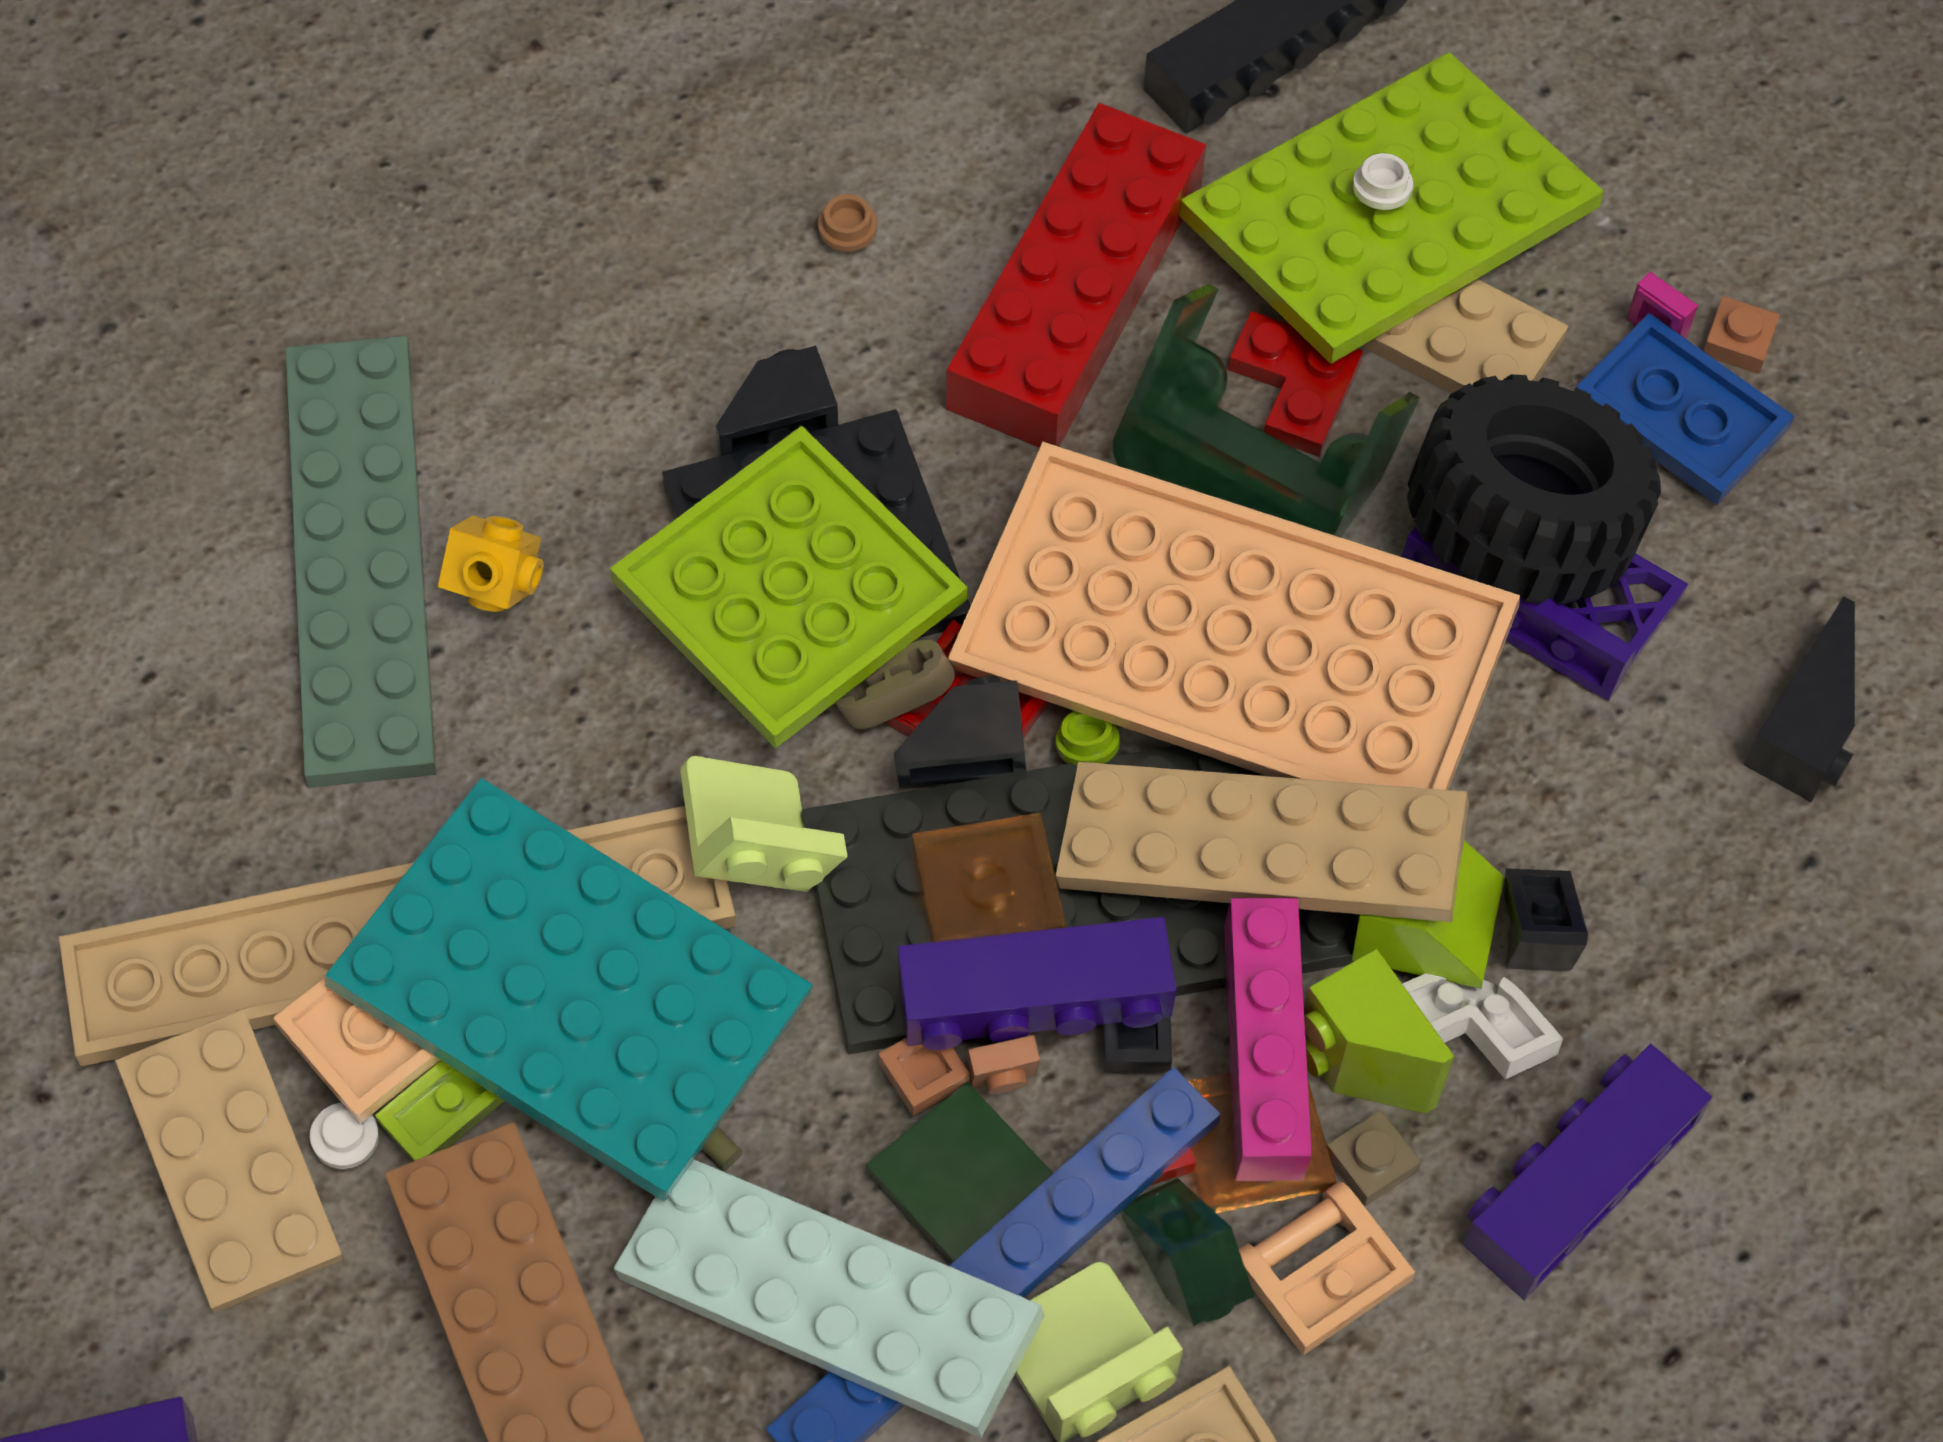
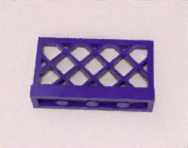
(1573, 637)

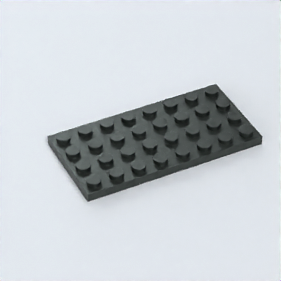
(878, 900)

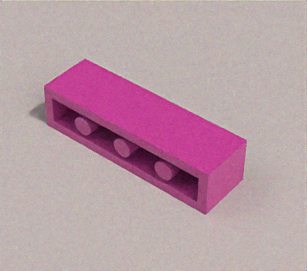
(1267, 1040)

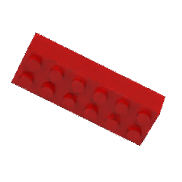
(1074, 278)

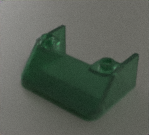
(1187, 440)

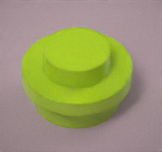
(1087, 739)

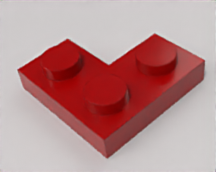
(1309, 384)

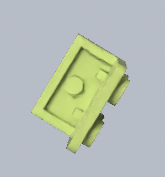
(751, 827)
(1093, 1354)

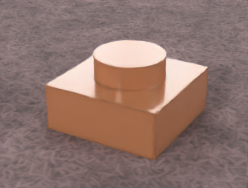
(1741, 334)
(1003, 1064)
(922, 1074)

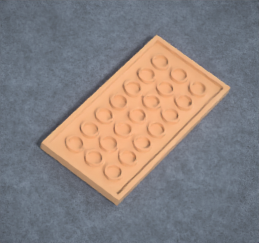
(1232, 629)

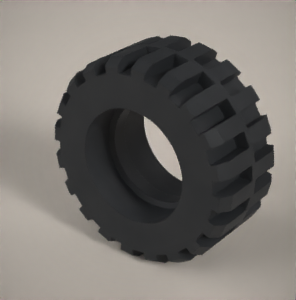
(1533, 488)

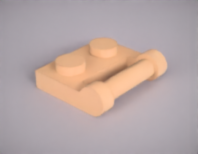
(1336, 1283)

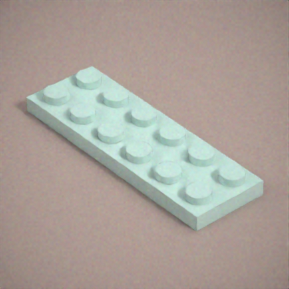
(832, 1295)

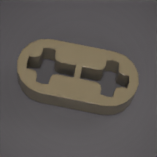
(900, 685)

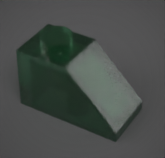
(1189, 1251)

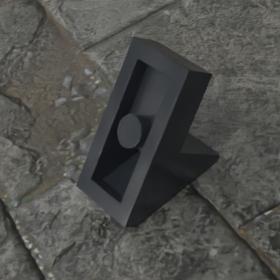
(1544, 919)

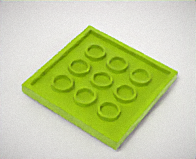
(788, 585)

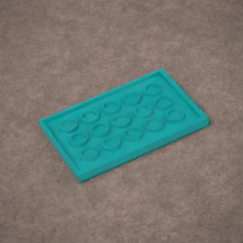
(570, 988)

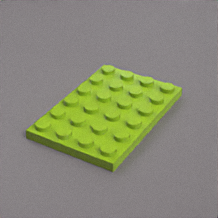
(1355, 271)

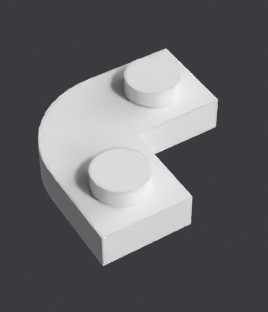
(1494, 1018)

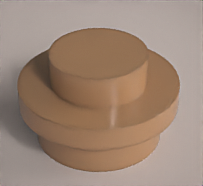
(847, 223)

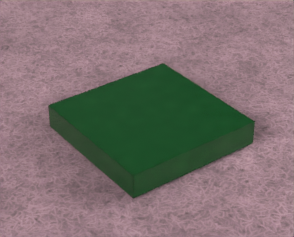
(957, 1172)

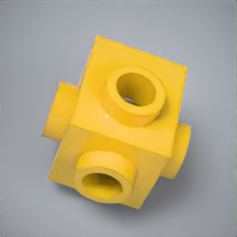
(491, 562)

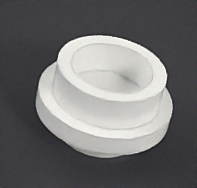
(1383, 182)
(340, 1138)

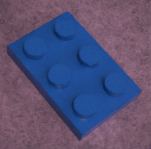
(1687, 407)

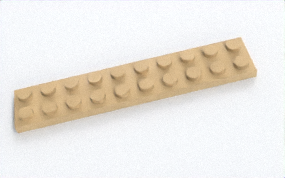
(264, 951)

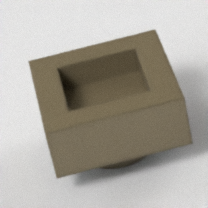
(1373, 1158)

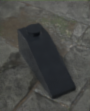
(1815, 715)

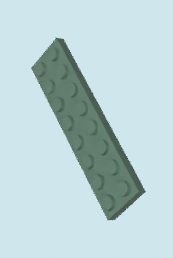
(359, 563)

